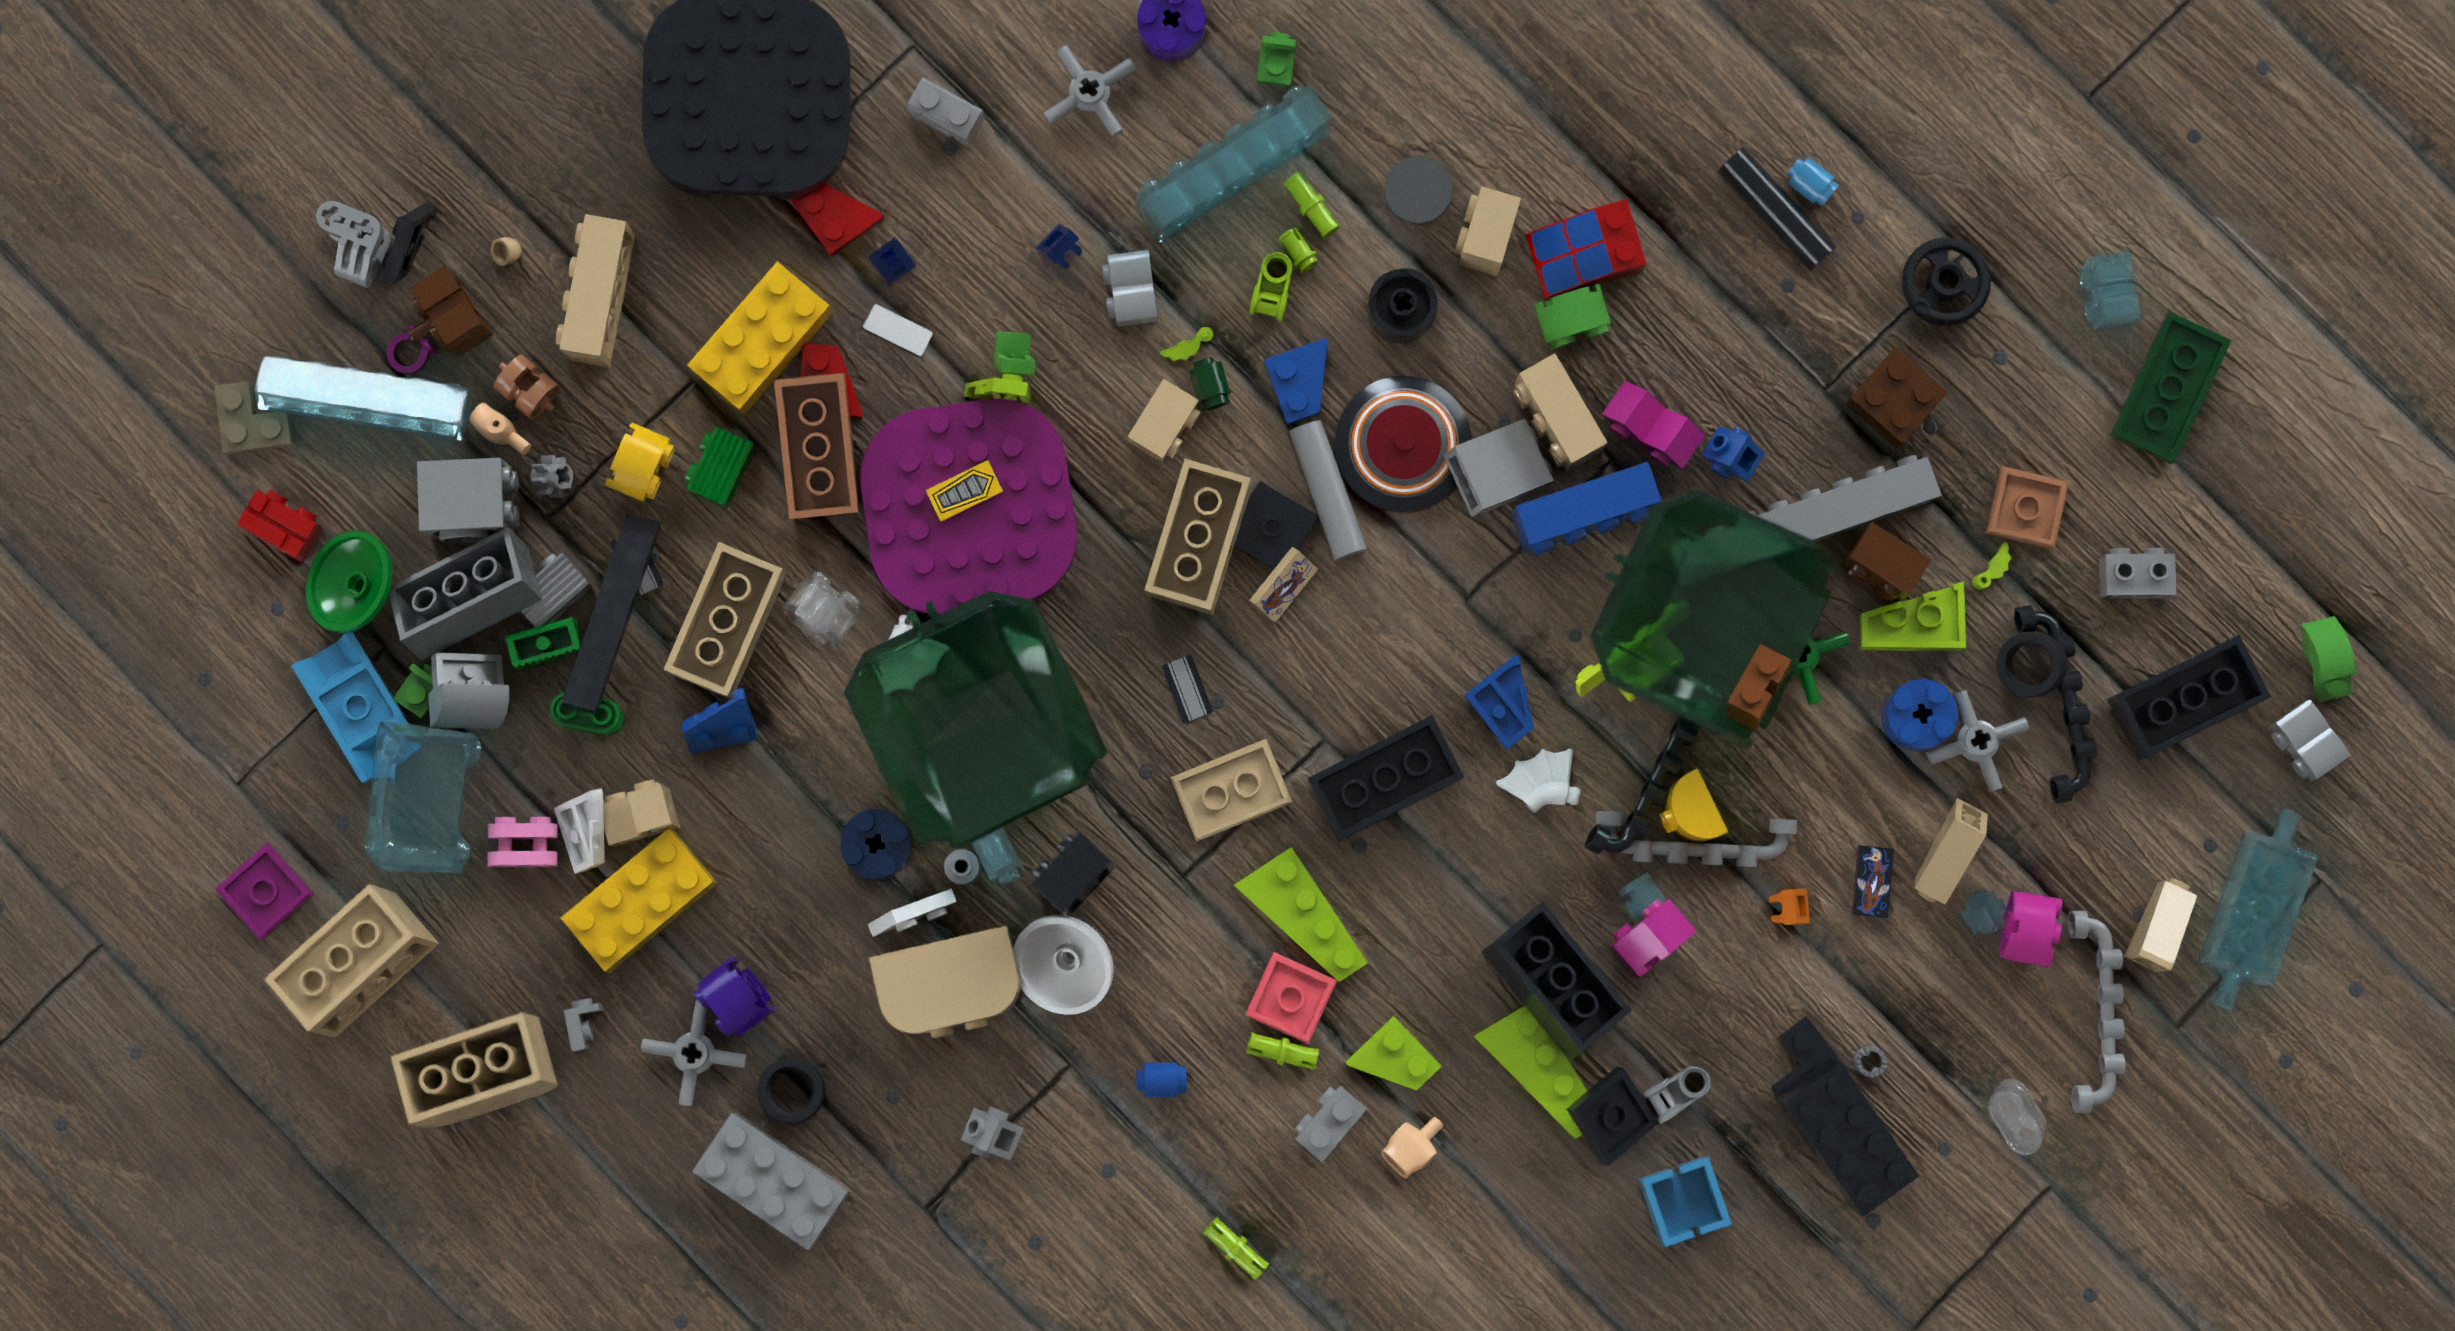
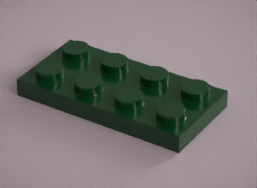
(2170, 387)

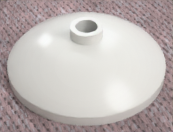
(1055, 979)

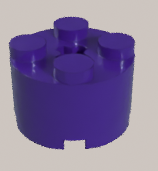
(1166, 41)
(734, 997)

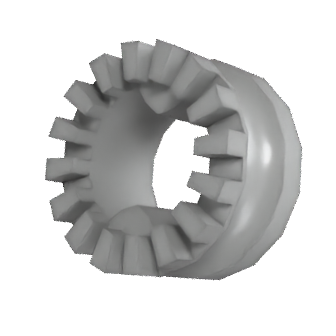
(1874, 1071)

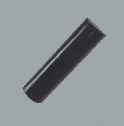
(1776, 209)

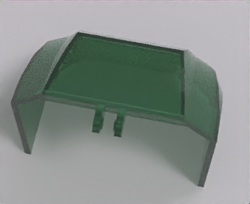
(1699, 603)
(973, 718)

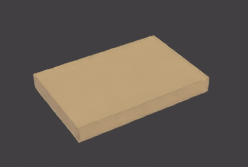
(1231, 790)

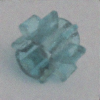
(1984, 912)

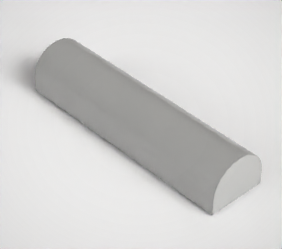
(1327, 490)

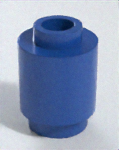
(1161, 1080)

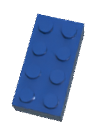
(1585, 508)

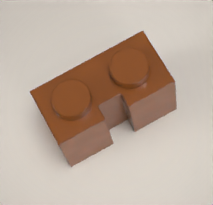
(1757, 685)

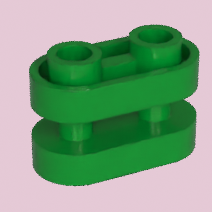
(607, 722)

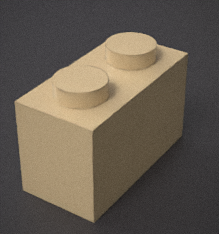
(1164, 421)

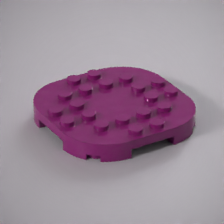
(1006, 545)

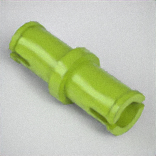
(1312, 205)
(1282, 1051)
(1235, 1248)

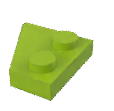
(1009, 387)
(1395, 1057)

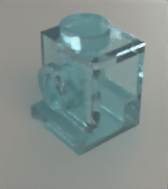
(1640, 895)

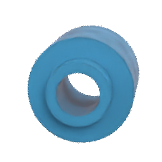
(1812, 181)

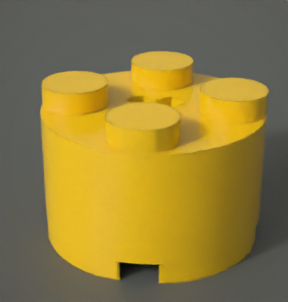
(639, 463)

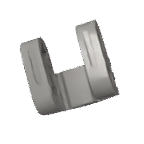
(358, 240)

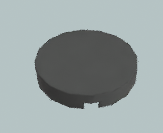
(1418, 190)

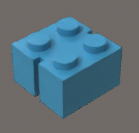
(1684, 1201)

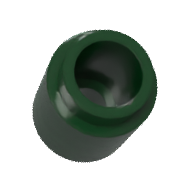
(1210, 384)

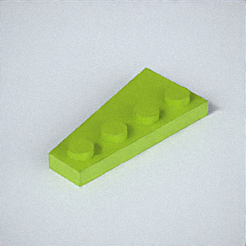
(1298, 907)
(1535, 1063)

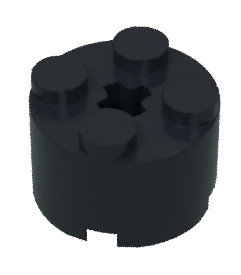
(1399, 286)

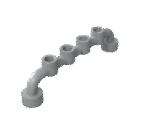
(1710, 852)
(2108, 1027)

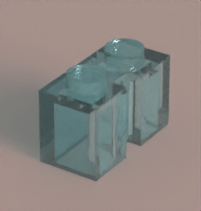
(2110, 291)
(999, 857)

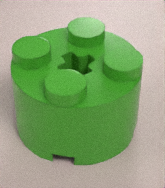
(1573, 315)

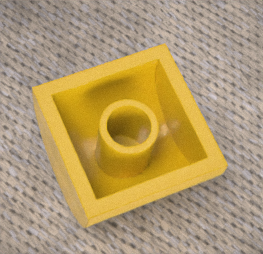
(1691, 810)

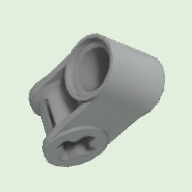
(1675, 1093)

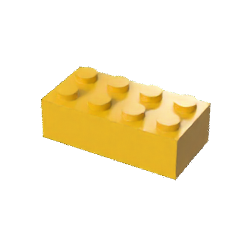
(760, 338)
(639, 900)

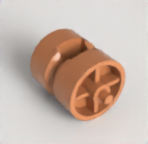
(530, 390)

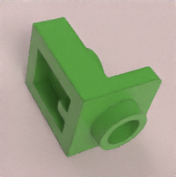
(1276, 60)
(415, 690)

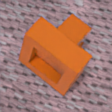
(1794, 907)

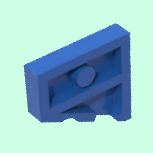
(1503, 703)
(720, 725)

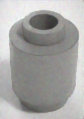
(972, 872)

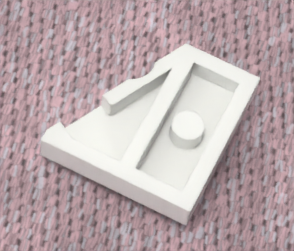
(583, 829)
(906, 916)

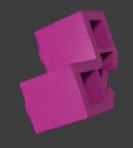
(1656, 429)
(1651, 938)

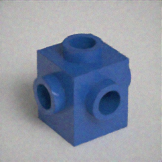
(1733, 454)

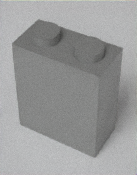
(1499, 467)

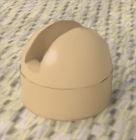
(505, 250)

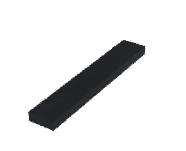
(611, 614)

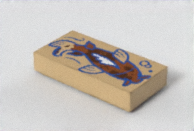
(1283, 584)

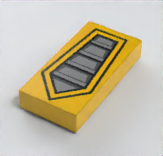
(964, 491)

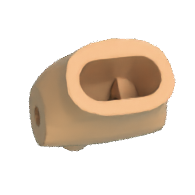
(497, 428)
(1411, 1148)

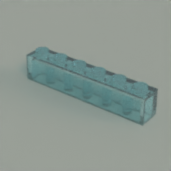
(363, 397)

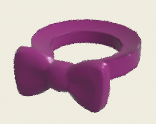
(426, 348)

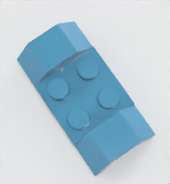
(350, 699)

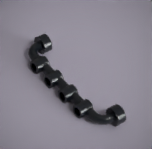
(2073, 714)
(1651, 793)

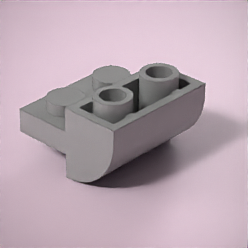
(467, 691)

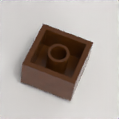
(1896, 398)
(1884, 563)

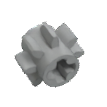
(551, 476)

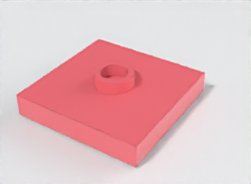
(1290, 998)

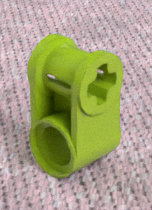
(1272, 289)

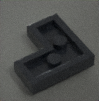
(1806, 1048)

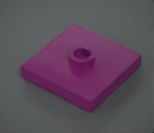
(264, 891)

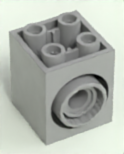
(466, 498)

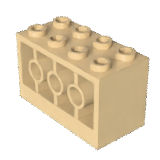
(351, 961)

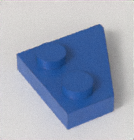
(1298, 380)

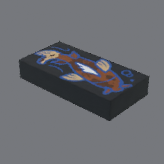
(1872, 881)

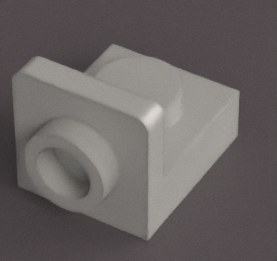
(578, 1030)

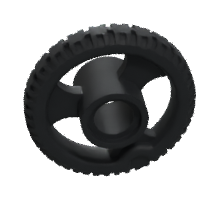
(1937, 253)

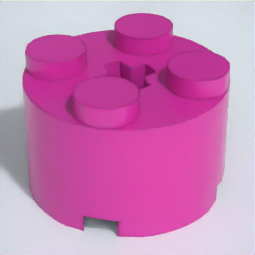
(2030, 928)

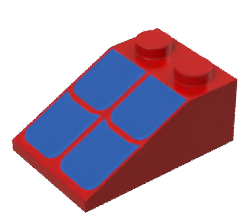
(1586, 249)

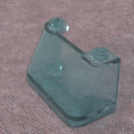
(419, 798)

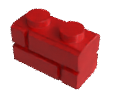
(279, 525)

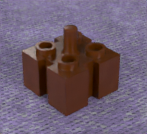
(447, 313)

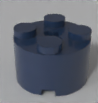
(868, 826)

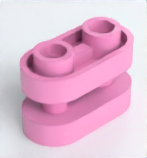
(538, 830)

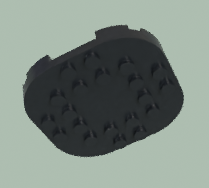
(746, 97)

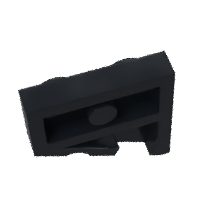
(407, 242)

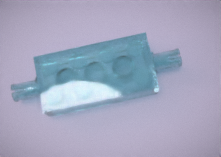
(2257, 909)

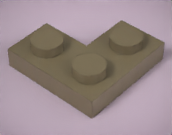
(242, 428)

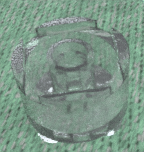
(823, 610)

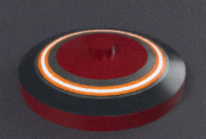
(1396, 442)

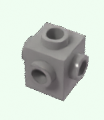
(992, 1133)

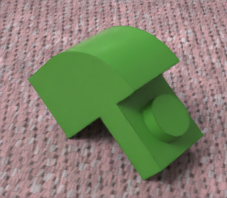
(2330, 657)

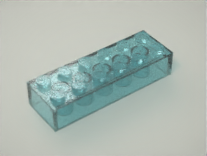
(1234, 162)

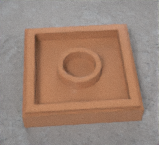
(2027, 507)

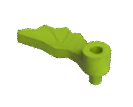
(1189, 348)
(1995, 570)

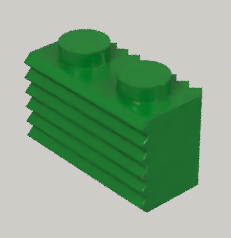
(720, 467)
(544, 644)

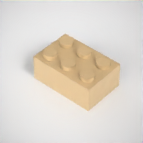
(1559, 413)

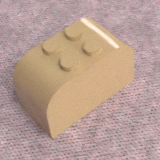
(948, 983)
(475, 1072)

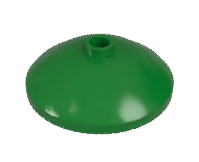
(349, 581)

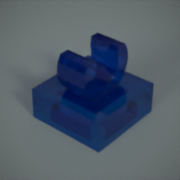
(1057, 244)
(892, 261)

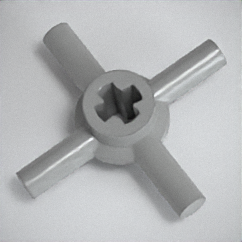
(1092, 80)
(1967, 733)
(683, 1062)

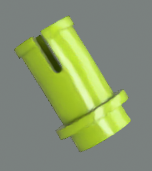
(1299, 250)

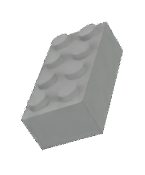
(771, 1181)

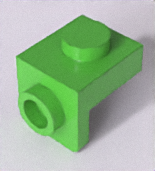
(1012, 354)

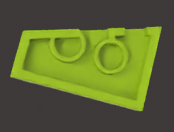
(1918, 624)

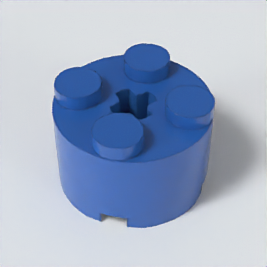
(1930, 698)

